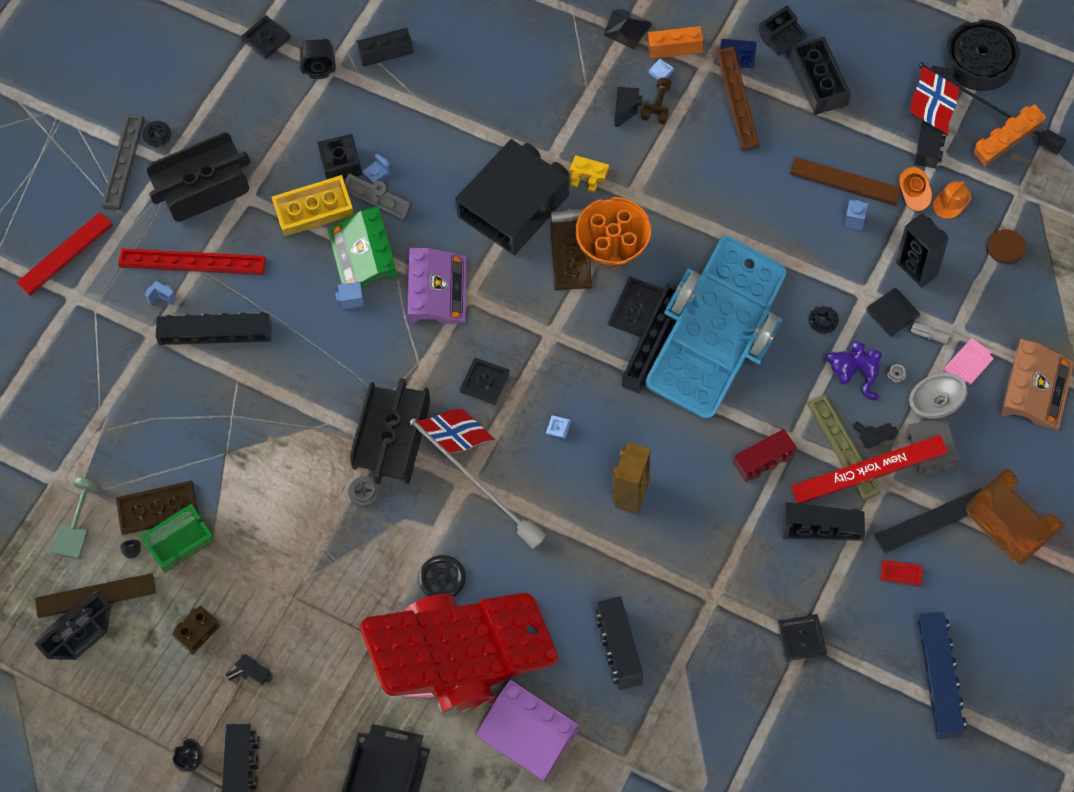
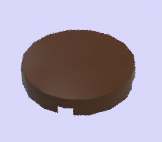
(1006, 246)

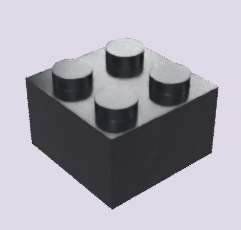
(339, 157)

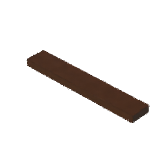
(738, 98)
(845, 181)

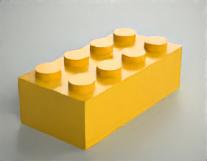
(312, 206)

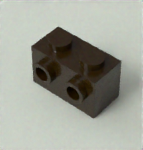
(195, 629)

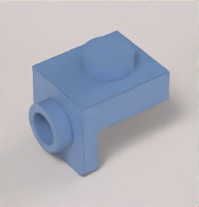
(161, 291)

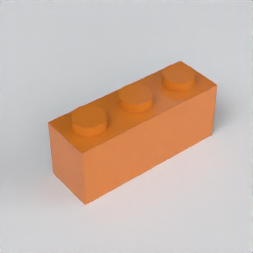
(675, 42)

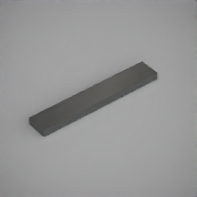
(123, 162)

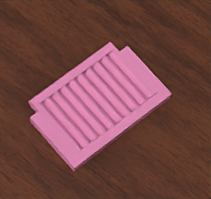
(970, 361)

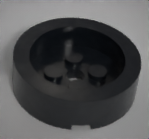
(983, 70)

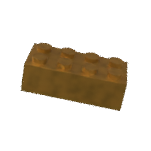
(631, 477)

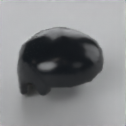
(188, 756)

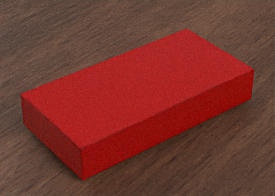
(901, 573)

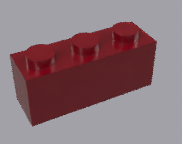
(765, 455)

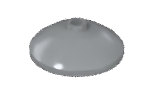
(938, 395)

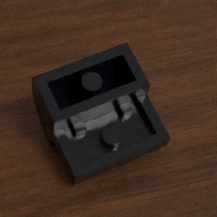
(781, 30)

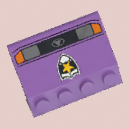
(436, 286)

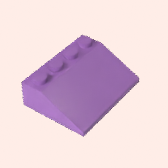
(527, 730)

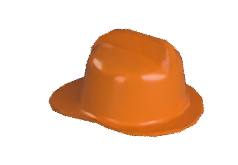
(915, 188)
(952, 200)

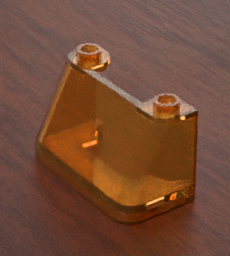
(1010, 520)

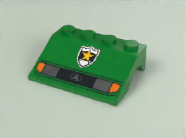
(362, 248)

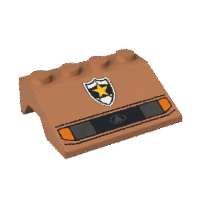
(1038, 385)

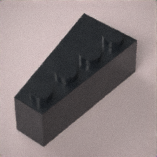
(822, 523)

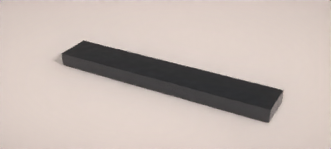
(925, 523)

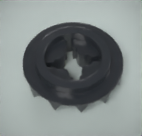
(162, 129)
(826, 326)

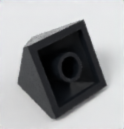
(626, 28)

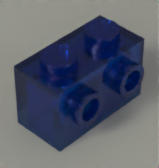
(744, 51)

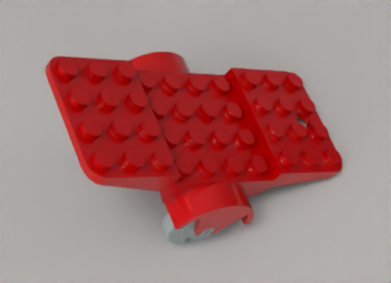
(457, 648)

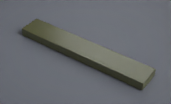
(840, 442)

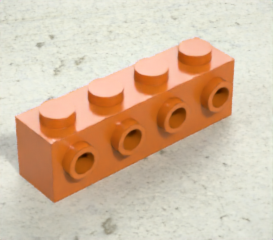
(1008, 136)

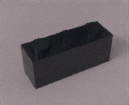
(385, 47)

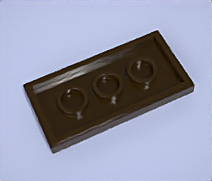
(570, 263)
(152, 507)

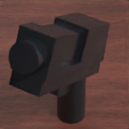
(873, 437)
(248, 667)

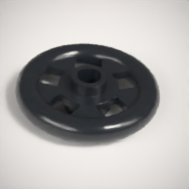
(431, 565)

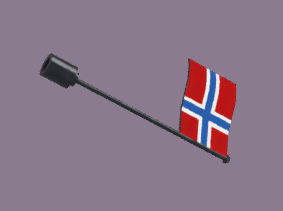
(937, 99)

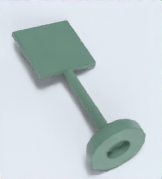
(70, 539)

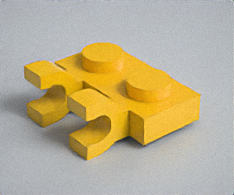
(589, 169)

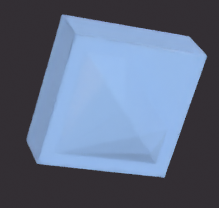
(661, 69)
(558, 427)

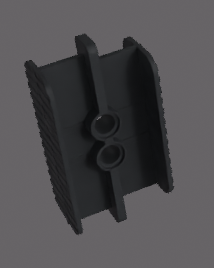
(174, 172)
(399, 454)

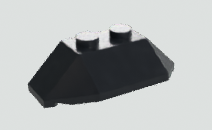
(76, 629)

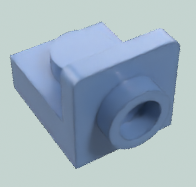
(378, 170)

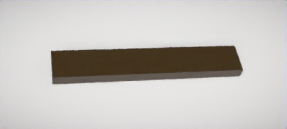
(111, 591)

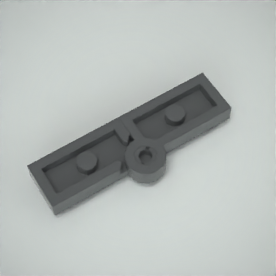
(378, 195)

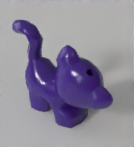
(847, 364)

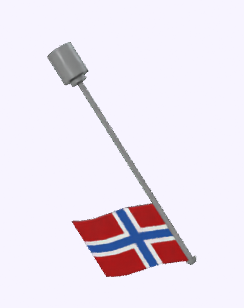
(458, 432)

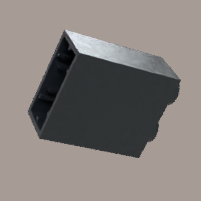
(513, 196)

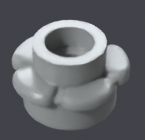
(896, 369)

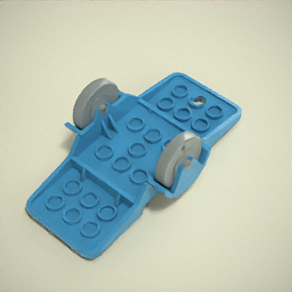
(717, 326)

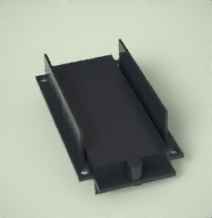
(386, 762)

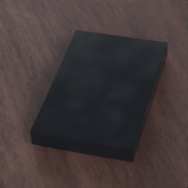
(635, 306)

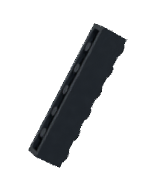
(930, 139)
(213, 328)
(649, 343)

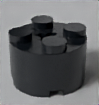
(317, 58)

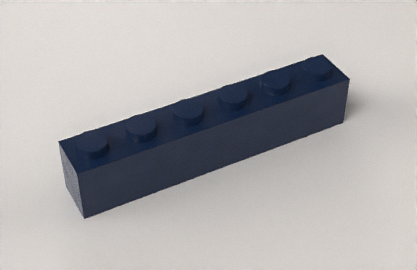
(940, 675)

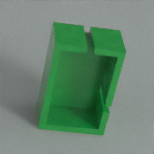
(177, 538)

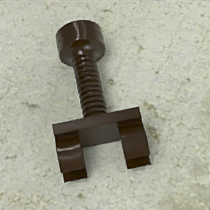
(663, 85)

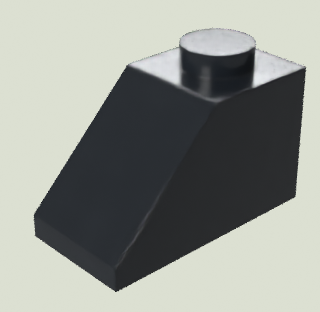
(626, 104)

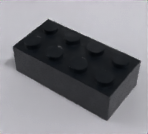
(819, 75)
(922, 249)
(618, 638)
(240, 758)

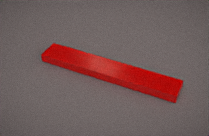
(64, 253)

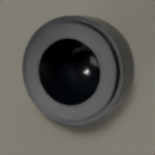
(133, 551)

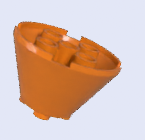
(613, 231)

